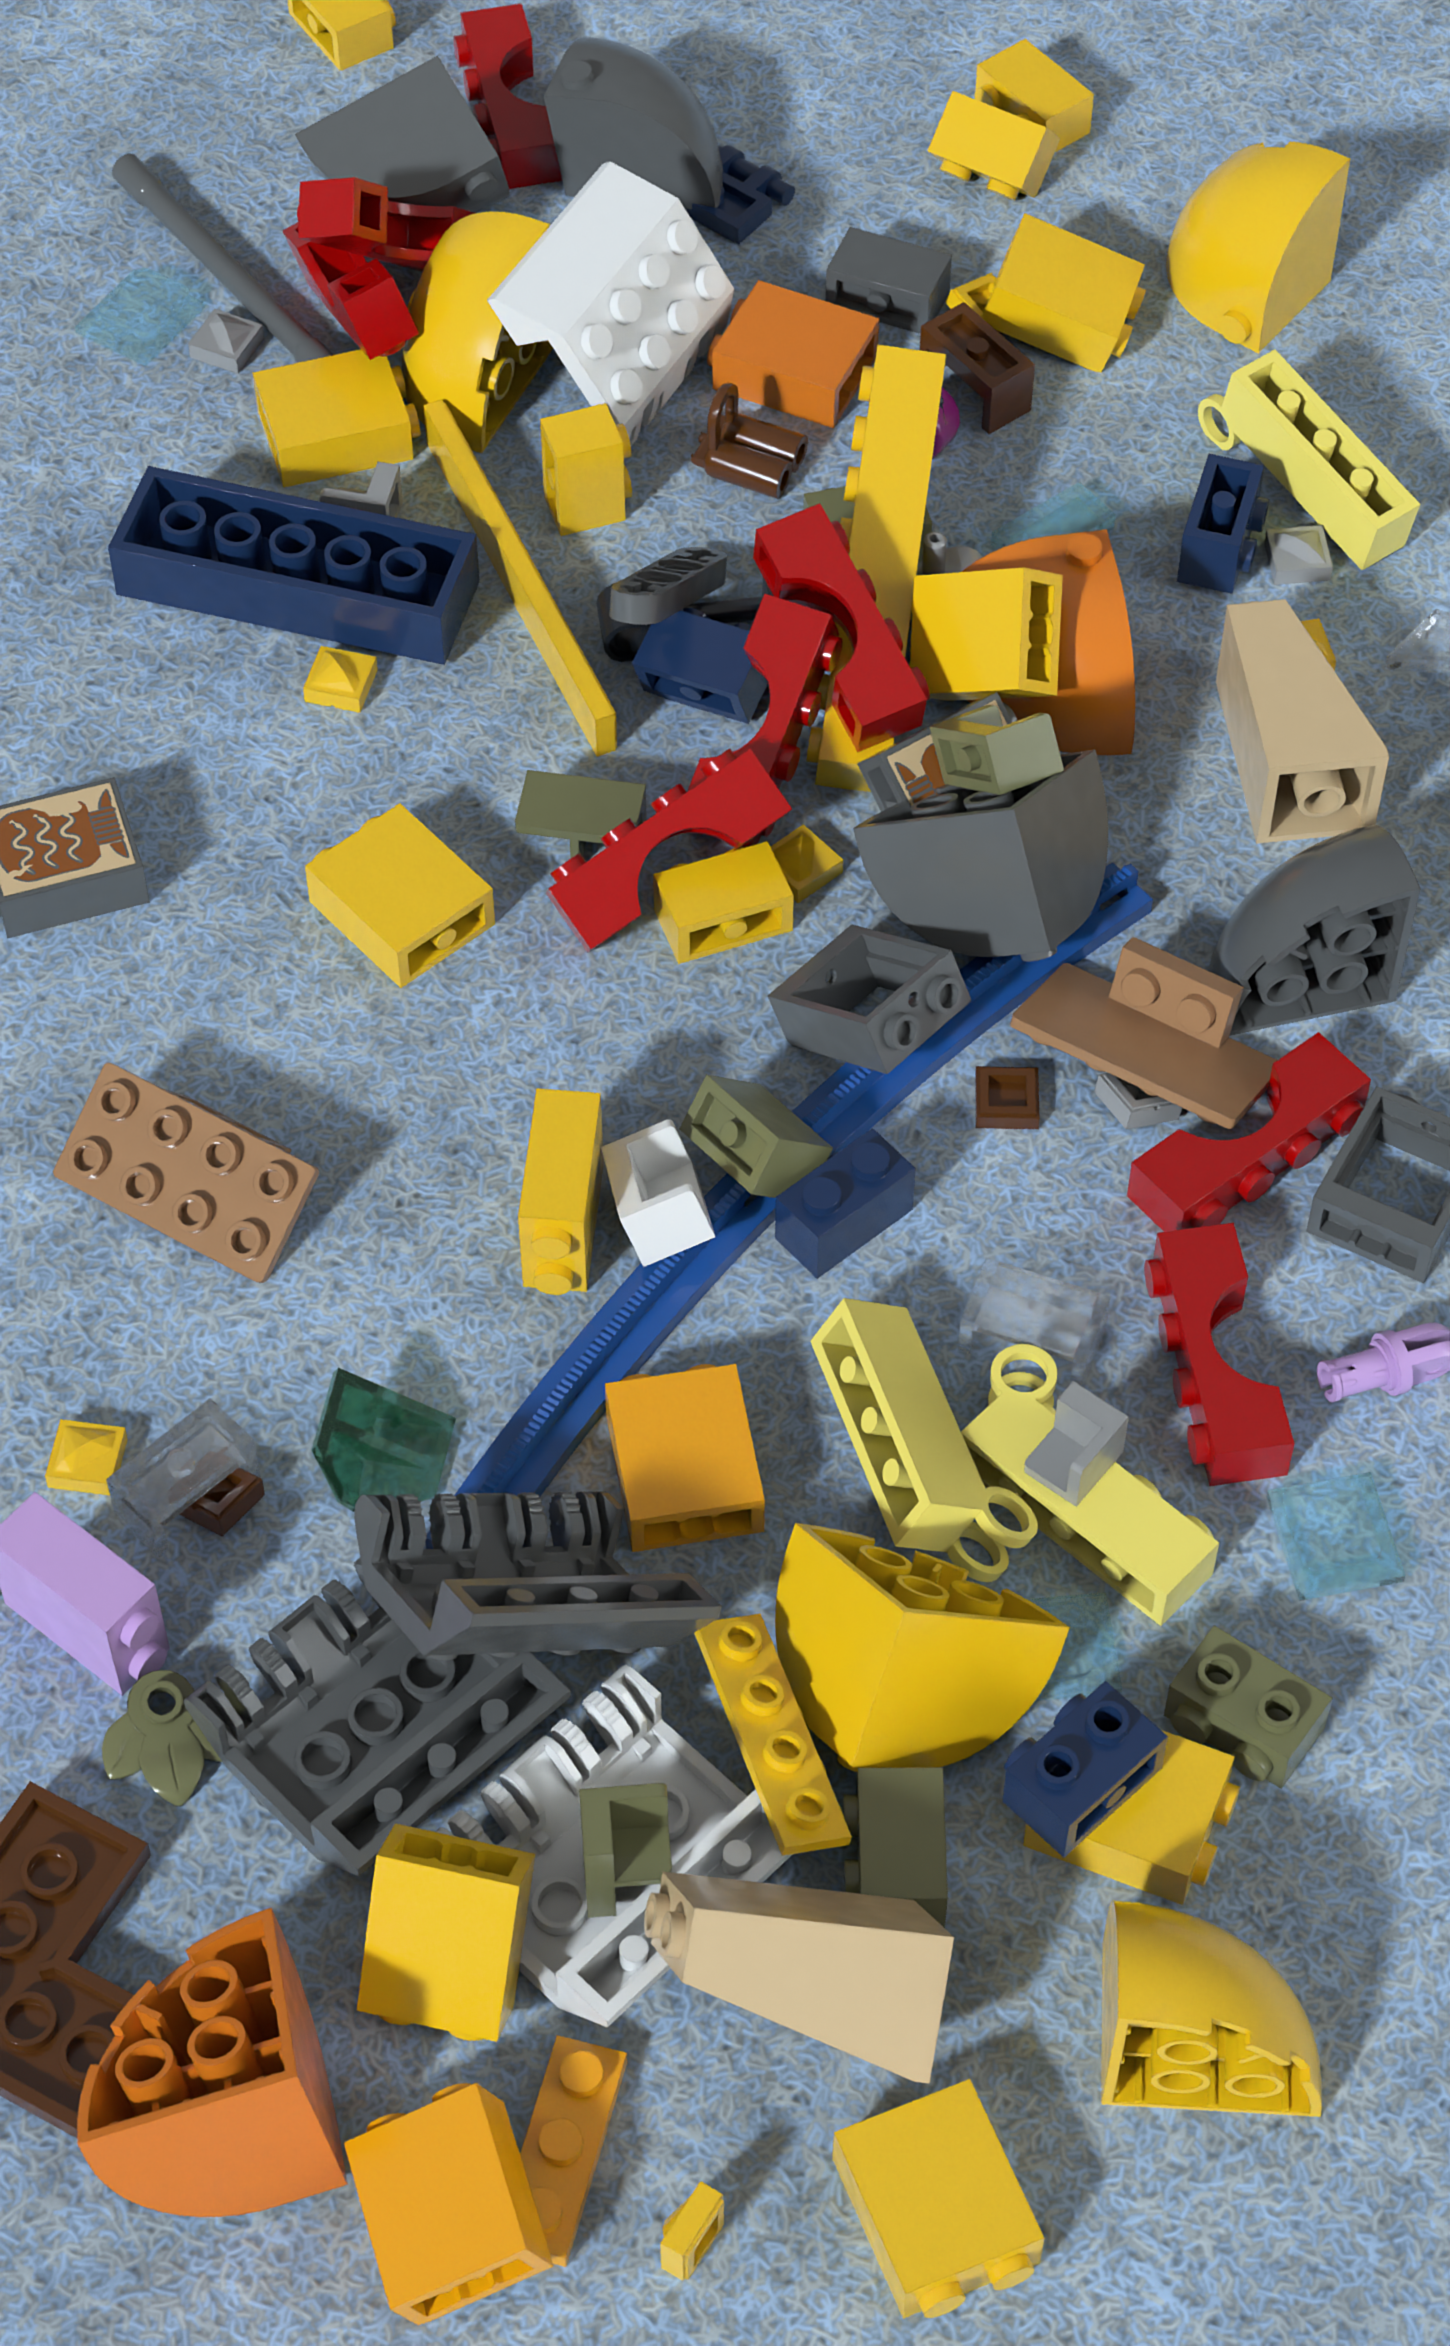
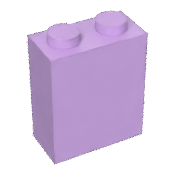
(81, 1594)

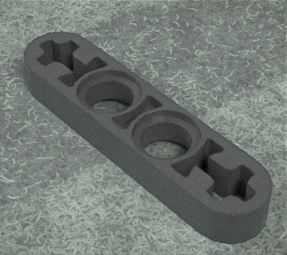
(667, 585)

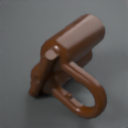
(747, 449)

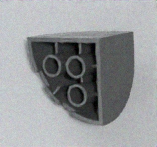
(632, 112)
(413, 140)
(992, 867)
(1321, 932)

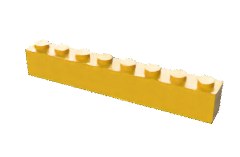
(886, 521)

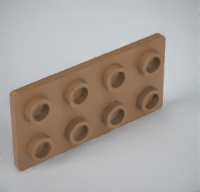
(1154, 1027)
(187, 1171)

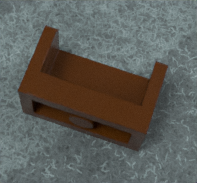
(983, 362)

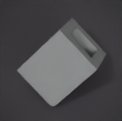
(382, 496)
(1080, 1446)

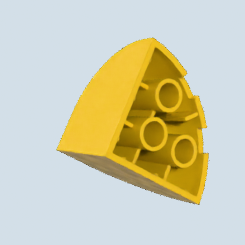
(1258, 239)
(461, 343)
(904, 1654)
(1199, 2020)

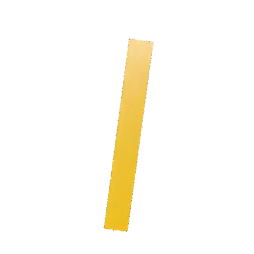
(521, 579)

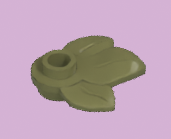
(164, 1746)

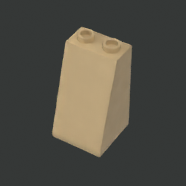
(1295, 729)
(816, 1960)

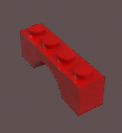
(499, 57)
(361, 220)
(357, 295)
(810, 565)
(792, 652)
(730, 804)
(1198, 1179)
(1237, 1422)

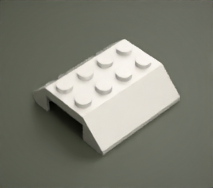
(619, 294)
(714, 1831)

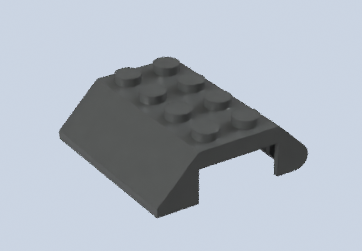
(504, 1591)
(364, 1724)

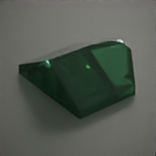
(379, 1441)

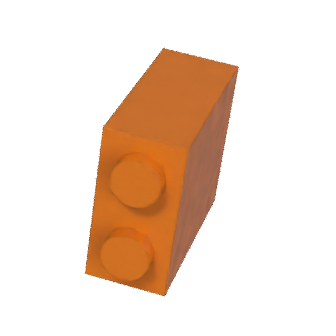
(794, 353)

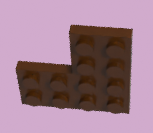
(56, 1892)

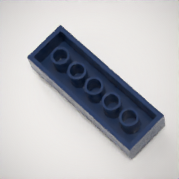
(295, 564)

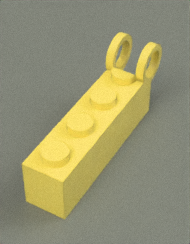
(1313, 458)
(912, 1439)
(1119, 1527)

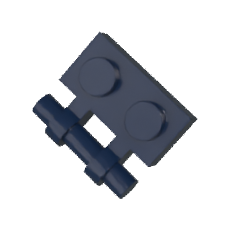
(743, 198)

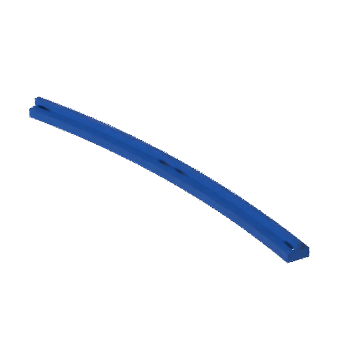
(661, 1294)

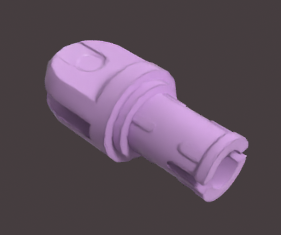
(1391, 1362)

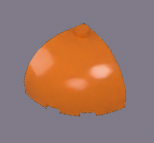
(1095, 645)
(215, 2085)

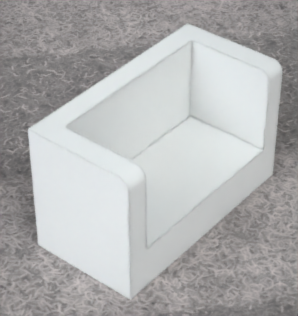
(657, 1192)

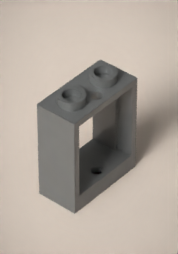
(818, 1013)
(1367, 1224)

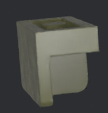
(577, 807)
(623, 1841)

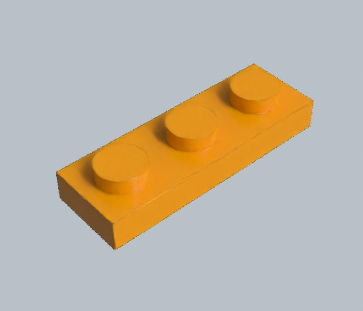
(569, 2135)

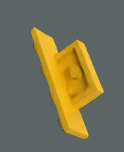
(772, 1735)

